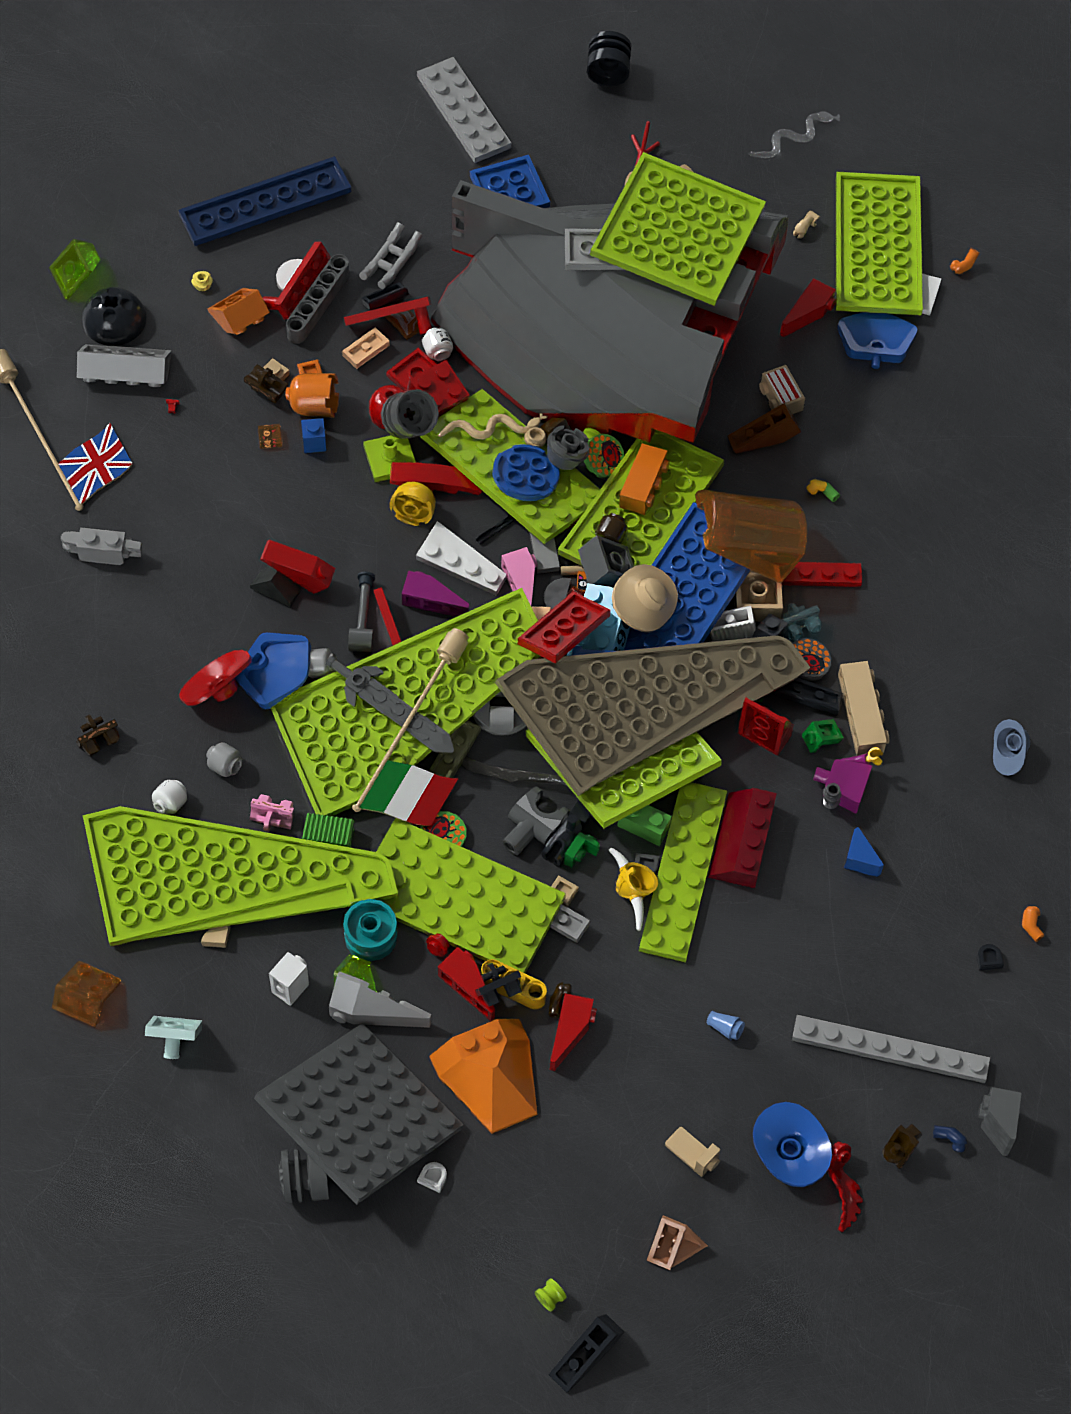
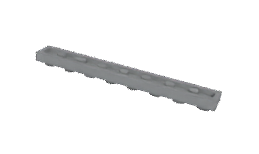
(891, 1049)

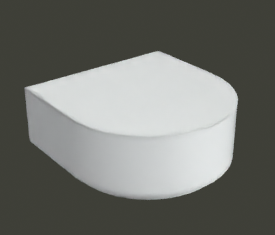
(433, 1176)

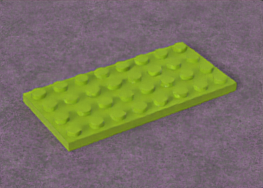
(878, 243)
(476, 460)
(647, 534)
(467, 897)

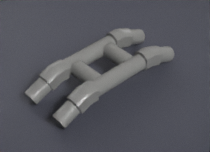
(389, 246)

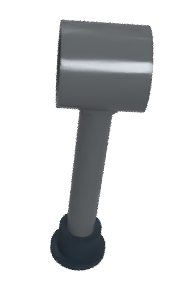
(362, 638)

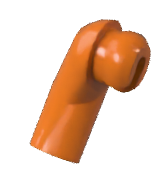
(966, 264)
(1029, 923)

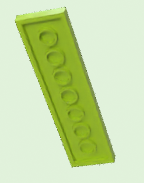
(683, 871)

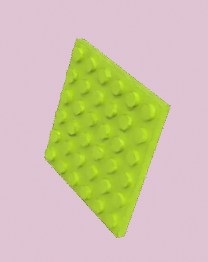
(678, 228)
(645, 780)

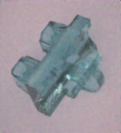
(800, 617)

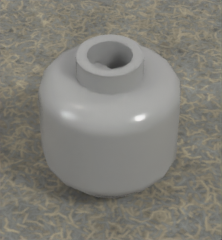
(318, 663)
(224, 759)

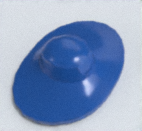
(792, 1144)

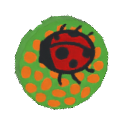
(604, 455)
(449, 827)

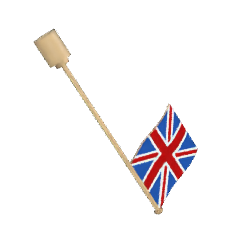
(88, 465)

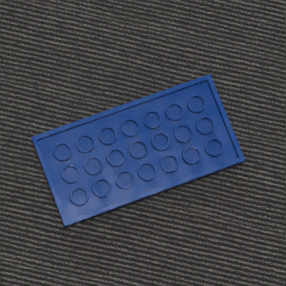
(702, 582)

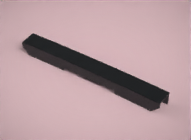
(495, 529)

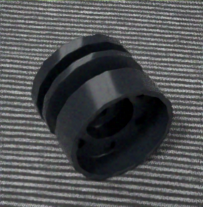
(609, 58)

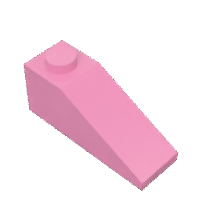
(520, 571)

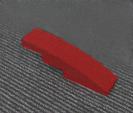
(433, 476)

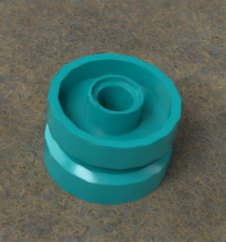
(370, 929)

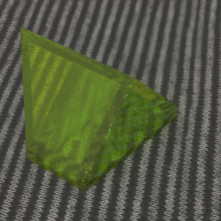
(357, 968)

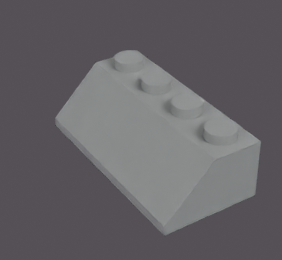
(123, 364)

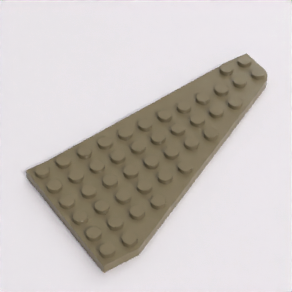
(626, 705)

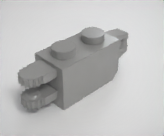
(101, 545)

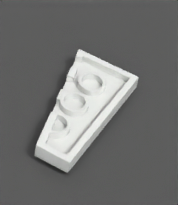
(455, 557)

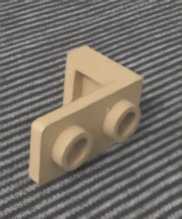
(693, 1152)

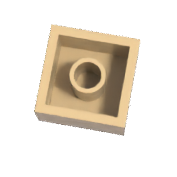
(761, 594)

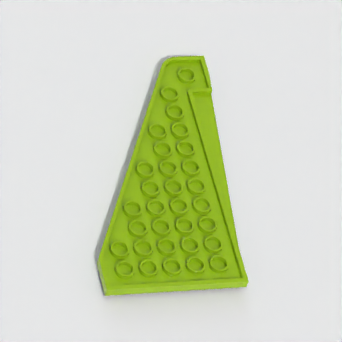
(194, 875)

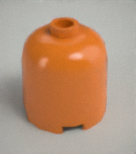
(314, 394)

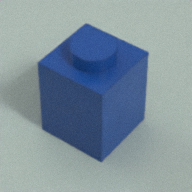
(313, 435)

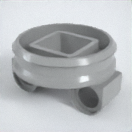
(499, 720)

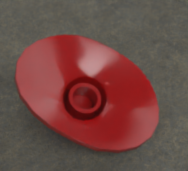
(216, 679)

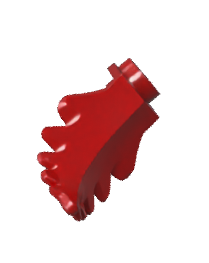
(846, 1186)

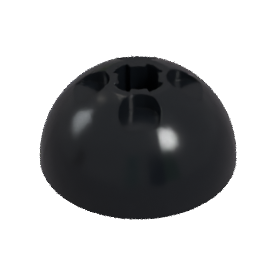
(113, 316)

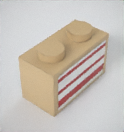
(782, 388)

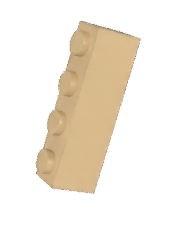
(862, 707)

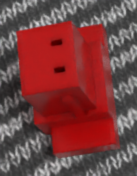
(172, 404)

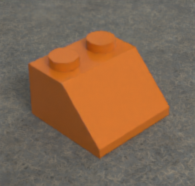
(239, 310)

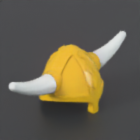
(634, 883)

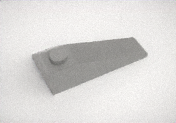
(358, 1004)

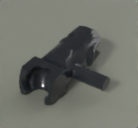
(567, 832)

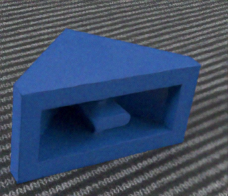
(862, 856)

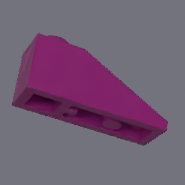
(428, 594)

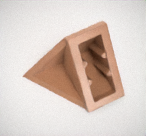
(673, 1243)

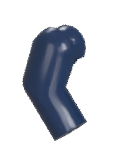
(953, 1135)

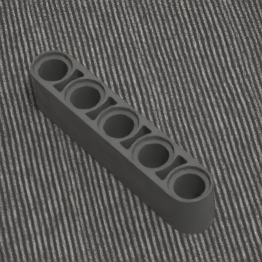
(317, 299)

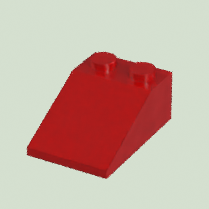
(764, 727)

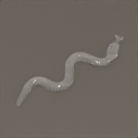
(821, 116)

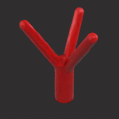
(643, 147)

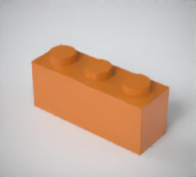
(644, 479)

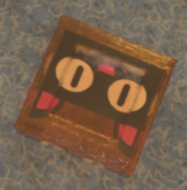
(269, 436)

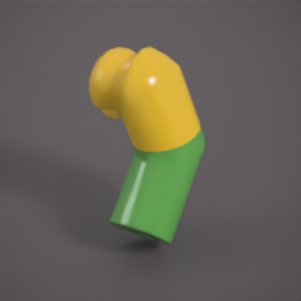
(818, 485)

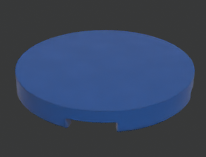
(525, 473)

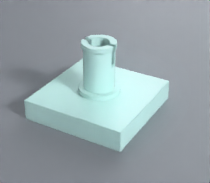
(173, 1030)

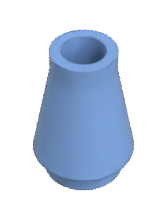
(727, 1025)

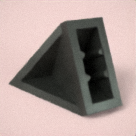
(276, 586)

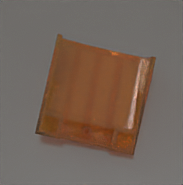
(754, 531)

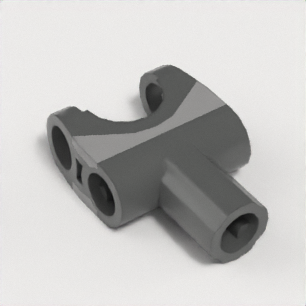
(532, 822)

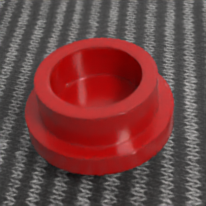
(437, 944)

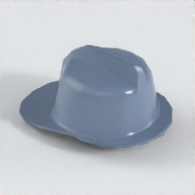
(1010, 747)

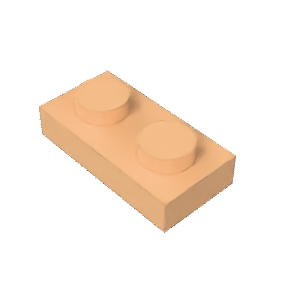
(365, 348)

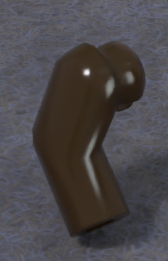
(556, 999)

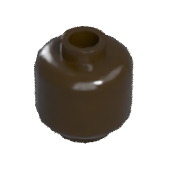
(612, 528)

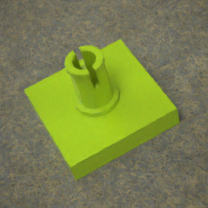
(383, 452)

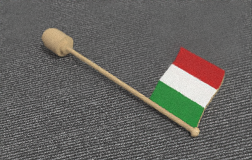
(404, 788)

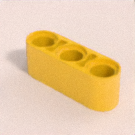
(527, 983)

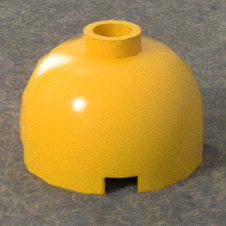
(413, 503)

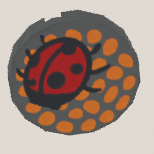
(816, 656)

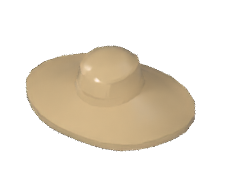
(644, 597)

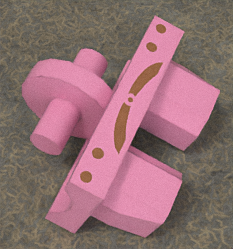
(272, 814)

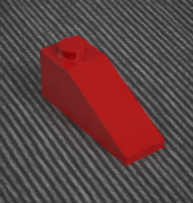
(810, 307)
(298, 566)
(463, 976)
(572, 1026)

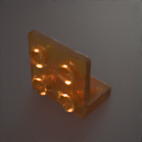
(84, 992)

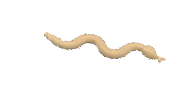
(491, 426)

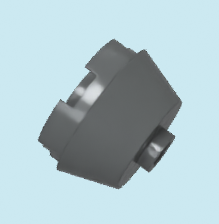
(567, 448)

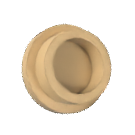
(535, 437)

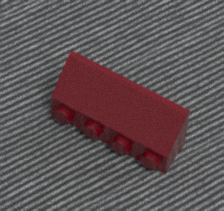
(742, 836)

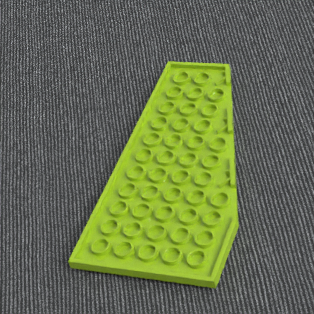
(343, 745)

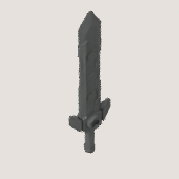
(362, 683)

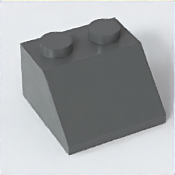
(604, 561)
(1000, 1117)

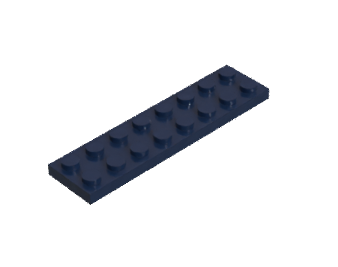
(264, 201)

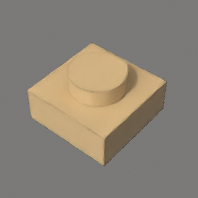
(278, 369)

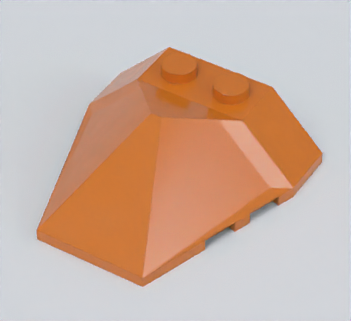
(490, 1072)

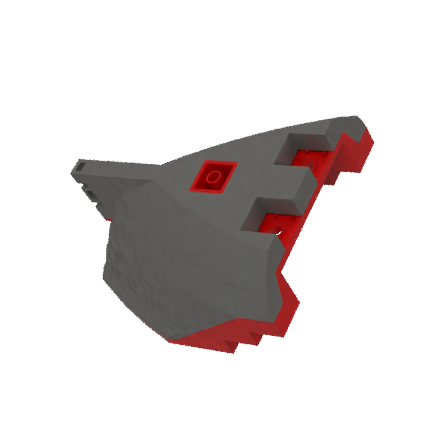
(587, 342)

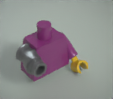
(847, 780)

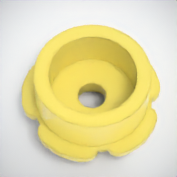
(202, 285)

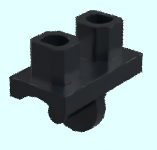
(509, 982)

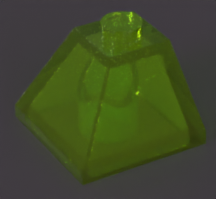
(74, 266)

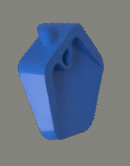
(876, 337)
(276, 669)

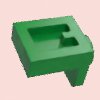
(821, 733)
(579, 847)

